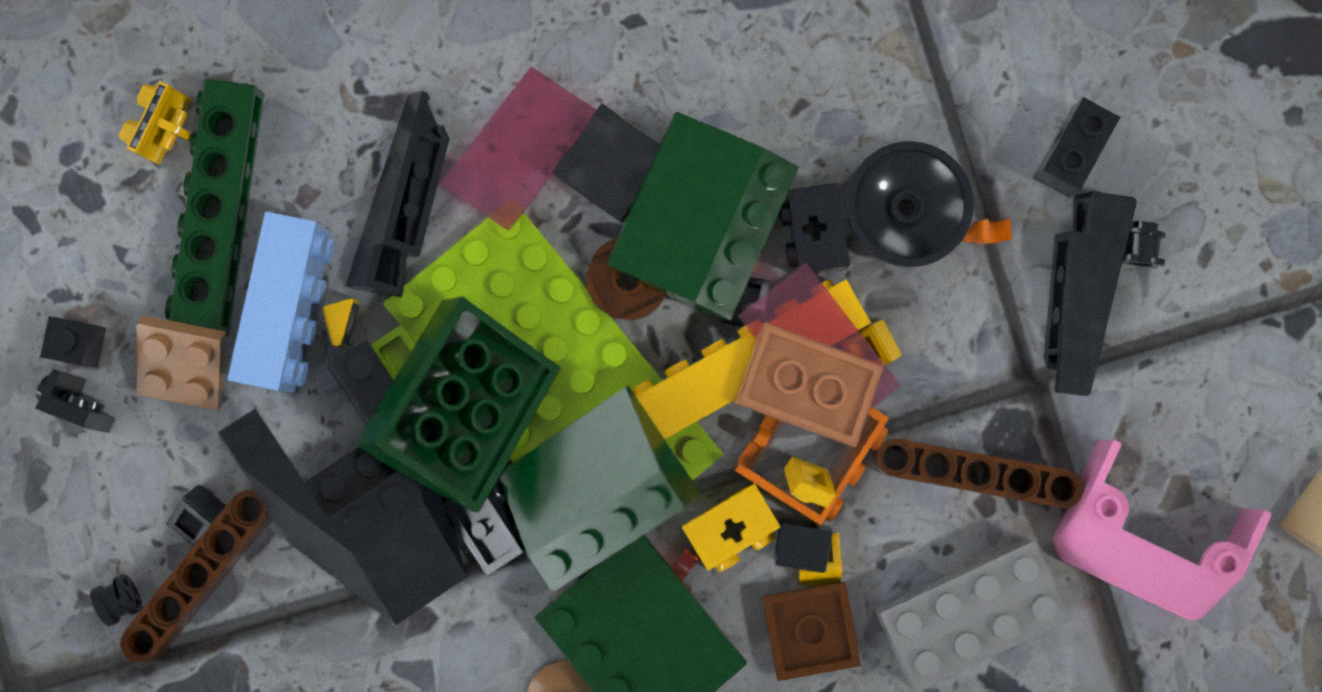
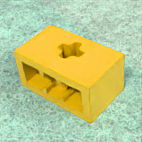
(706, 528)

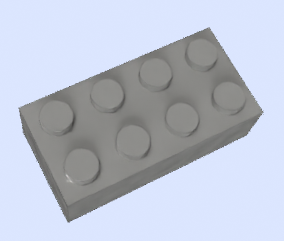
(972, 614)

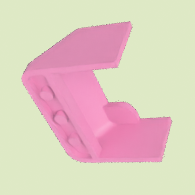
(1095, 543)

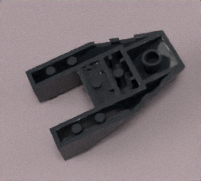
(357, 515)

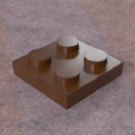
(811, 630)

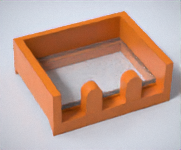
(778, 441)

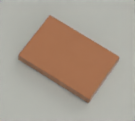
(808, 384)

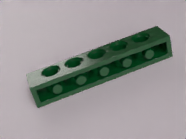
(233, 188)

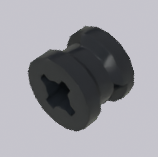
(116, 600)

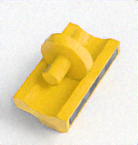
(159, 123)

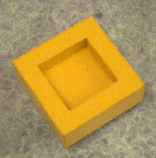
(809, 482)

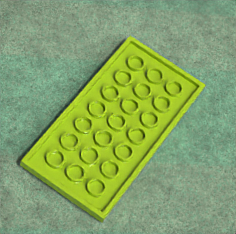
(541, 300)

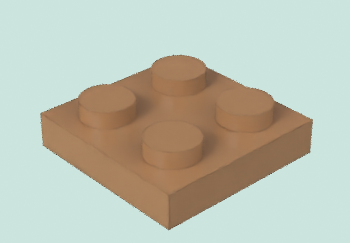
(180, 362)

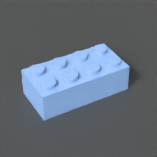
(282, 303)

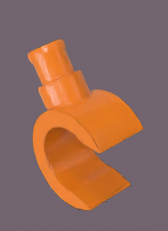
(988, 233)

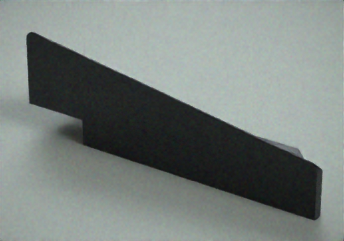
(401, 201)
(1084, 287)

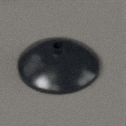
(927, 181)

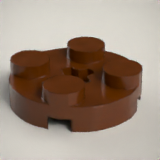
(616, 300)

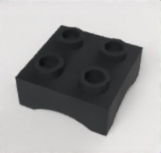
(608, 162)

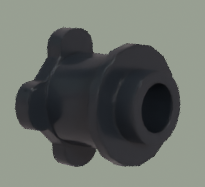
(1144, 245)

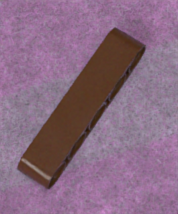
(997, 473)
(183, 588)

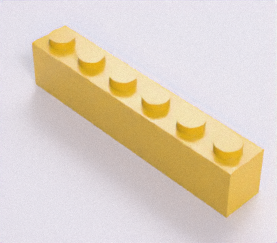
(715, 380)

